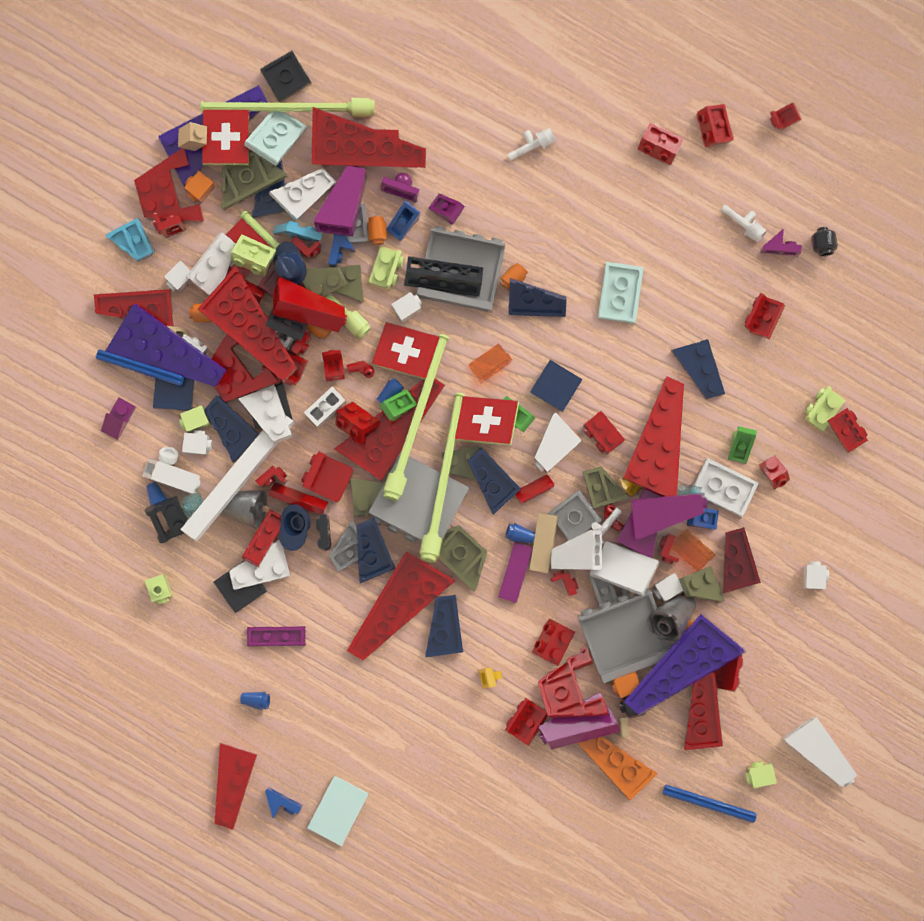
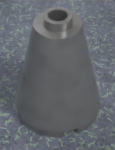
(247, 507)
(671, 618)

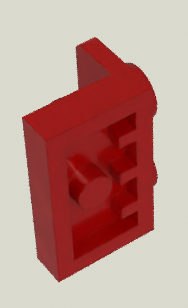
(714, 125)
(660, 143)
(169, 227)
(848, 430)
(603, 433)
(268, 477)

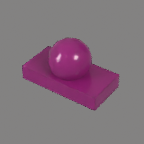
(400, 187)

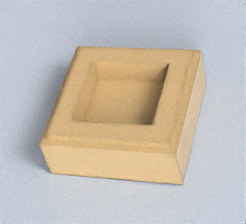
(623, 724)

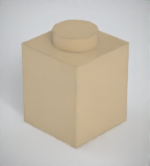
(192, 136)

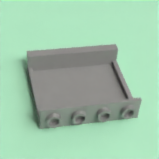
(466, 250)
(415, 508)
(621, 637)

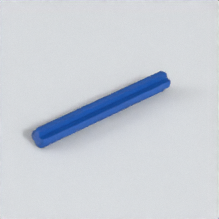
(140, 367)
(709, 803)

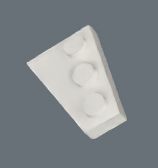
(303, 193)
(213, 264)
(268, 412)
(272, 568)

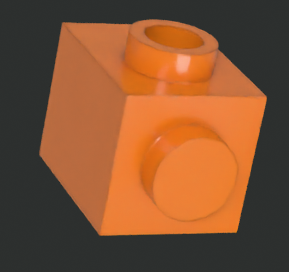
(198, 187)
(625, 684)

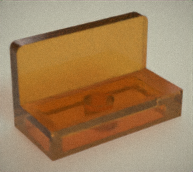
(490, 363)
(692, 550)

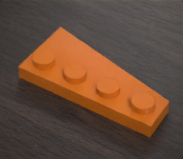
(622, 769)

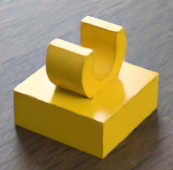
(630, 488)
(488, 677)

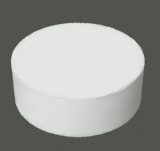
(168, 455)

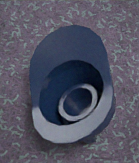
(289, 263)
(294, 527)

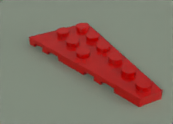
(352, 144)
(241, 318)
(387, 440)
(658, 449)
(404, 596)

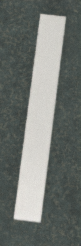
(230, 485)

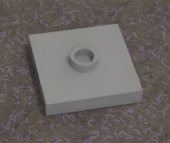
(575, 515)

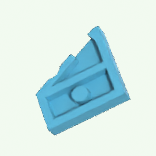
(293, 229)
(132, 239)

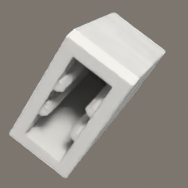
(556, 444)
(171, 476)
(579, 552)

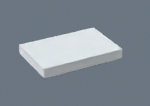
(726, 487)
(625, 568)

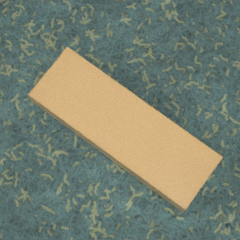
(543, 542)

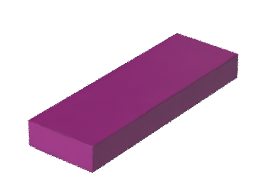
(515, 572)
(276, 636)

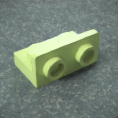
(252, 255)
(386, 267)
(824, 408)

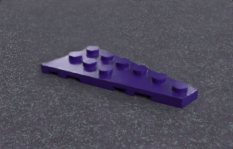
(170, 138)
(154, 344)
(691, 658)

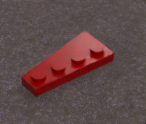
(155, 302)
(704, 716)
(232, 781)

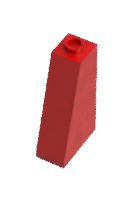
(306, 306)

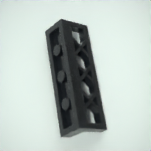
(443, 279)

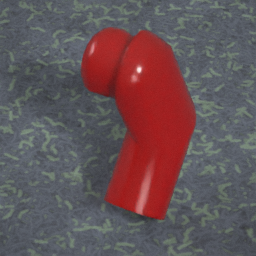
(363, 367)
(607, 512)

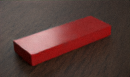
(299, 498)
(263, 539)

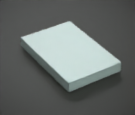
(275, 136)
(620, 292)
(338, 810)

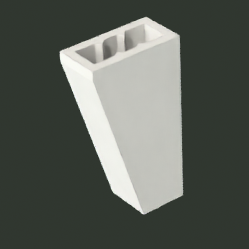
(819, 749)

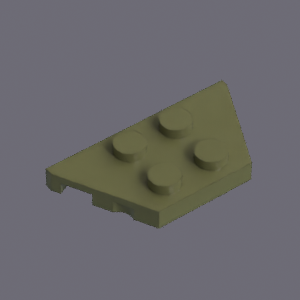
(247, 180)
(463, 555)

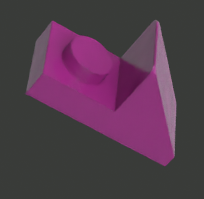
(446, 208)
(776, 246)
(117, 419)

